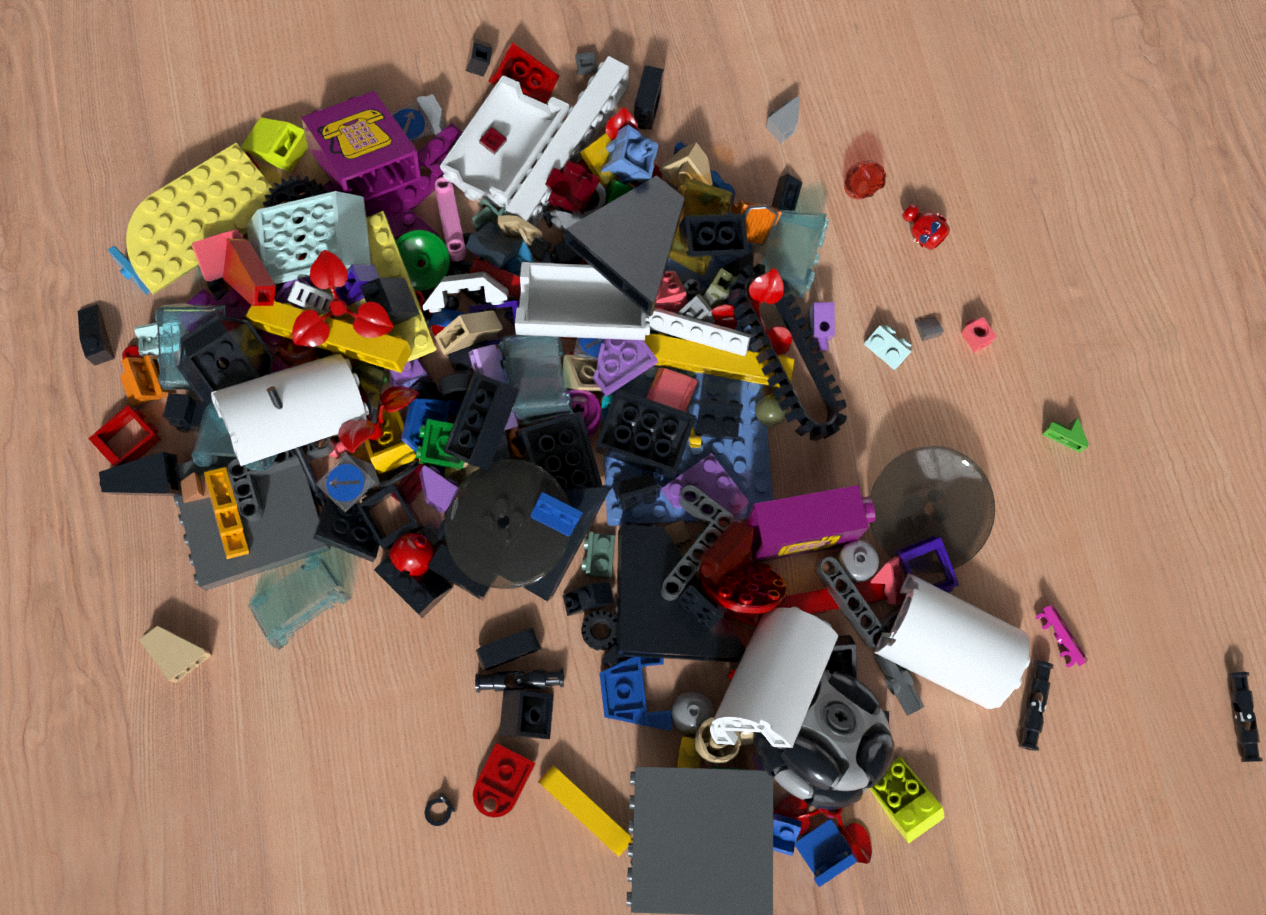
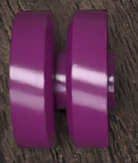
(590, 408)

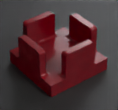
(571, 188)

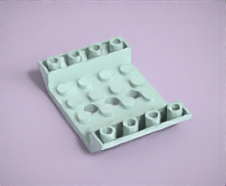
(330, 223)

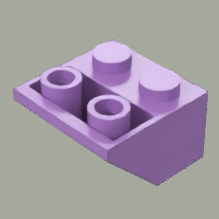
(436, 489)

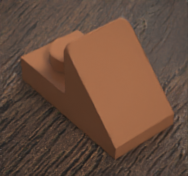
(194, 488)

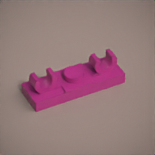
(1063, 635)

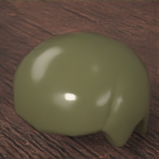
(769, 411)

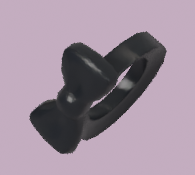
(451, 808)

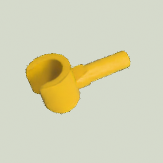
(694, 440)

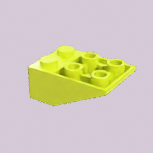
(276, 143)
(907, 801)

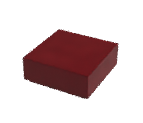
(493, 140)

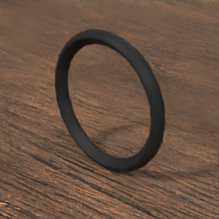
(386, 481)

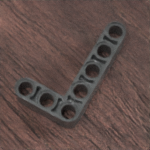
(248, 476)
(701, 545)
(860, 606)

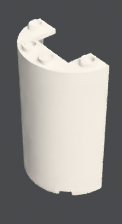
(526, 126)
(575, 303)
(315, 405)
(956, 645)
(776, 678)

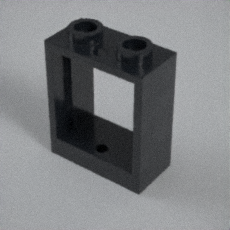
(648, 97)
(371, 501)

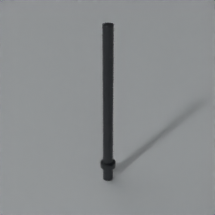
(316, 491)

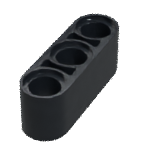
(508, 649)

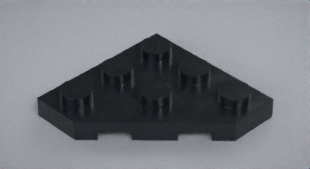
(346, 531)

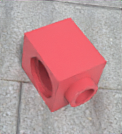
(978, 342)

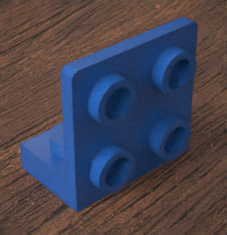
(826, 852)

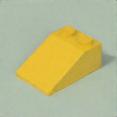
(389, 450)

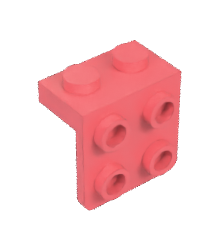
(211, 253)
(672, 293)

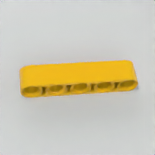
(585, 810)

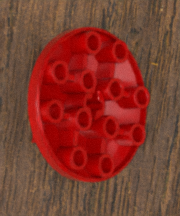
(747, 592)

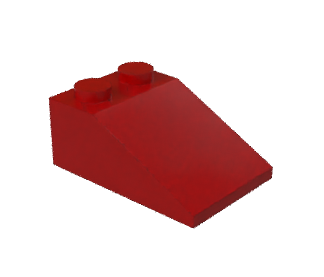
(534, 77)

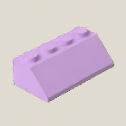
(487, 362)

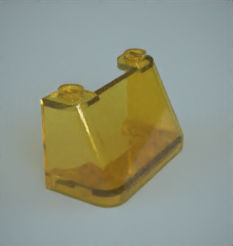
(698, 201)

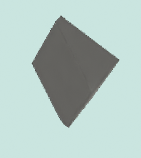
(929, 328)

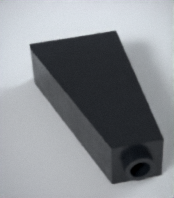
(146, 476)

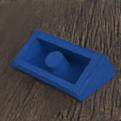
(444, 317)

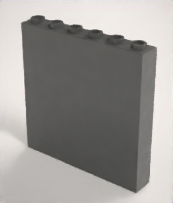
(273, 541)
(701, 841)

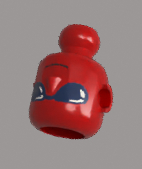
(927, 228)

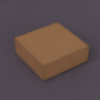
(678, 532)

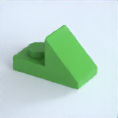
(1072, 437)

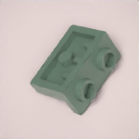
(599, 555)

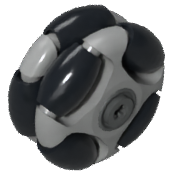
(839, 748)

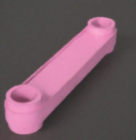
(450, 219)

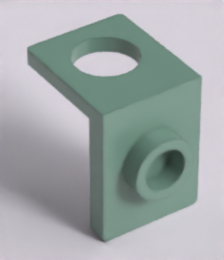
(494, 213)
(482, 218)

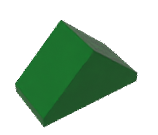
(615, 190)

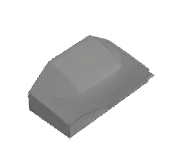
(432, 112)
(698, 309)

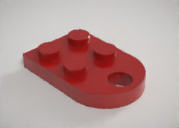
(502, 780)

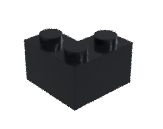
(184, 412)

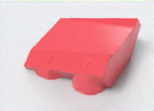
(672, 389)

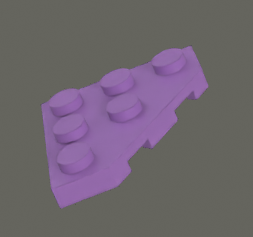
(621, 362)
(711, 480)

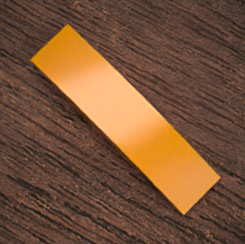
(226, 513)

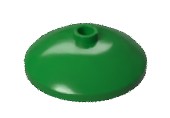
(426, 247)

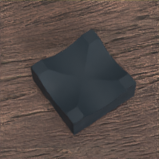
(493, 245)

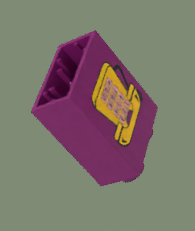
(361, 147)
(809, 523)

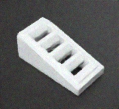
(315, 292)

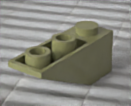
(717, 288)

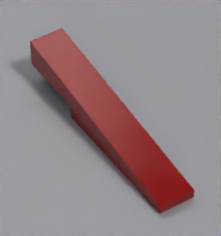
(821, 601)

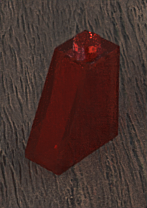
(728, 552)

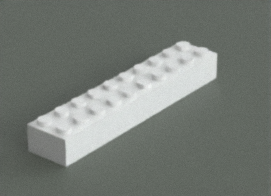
(572, 137)

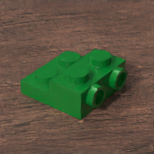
(434, 440)

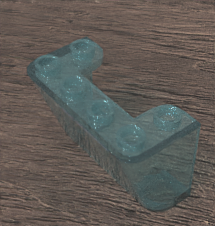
(794, 248)
(172, 324)
(537, 371)

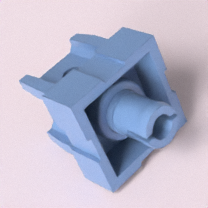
(631, 156)

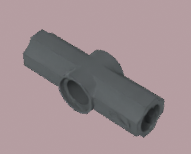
(900, 685)

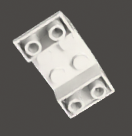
(494, 291)

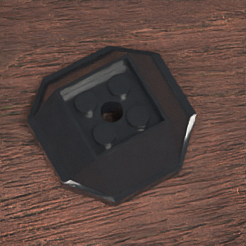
(219, 338)

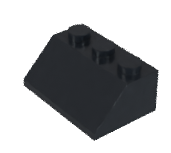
(714, 235)
(419, 592)

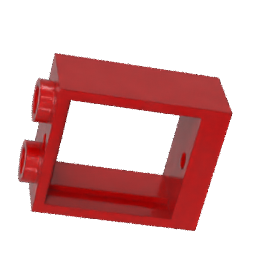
(114, 425)

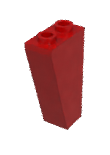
(247, 273)

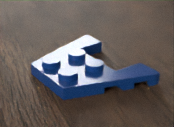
(419, 412)
(625, 694)

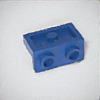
(556, 514)
(785, 833)

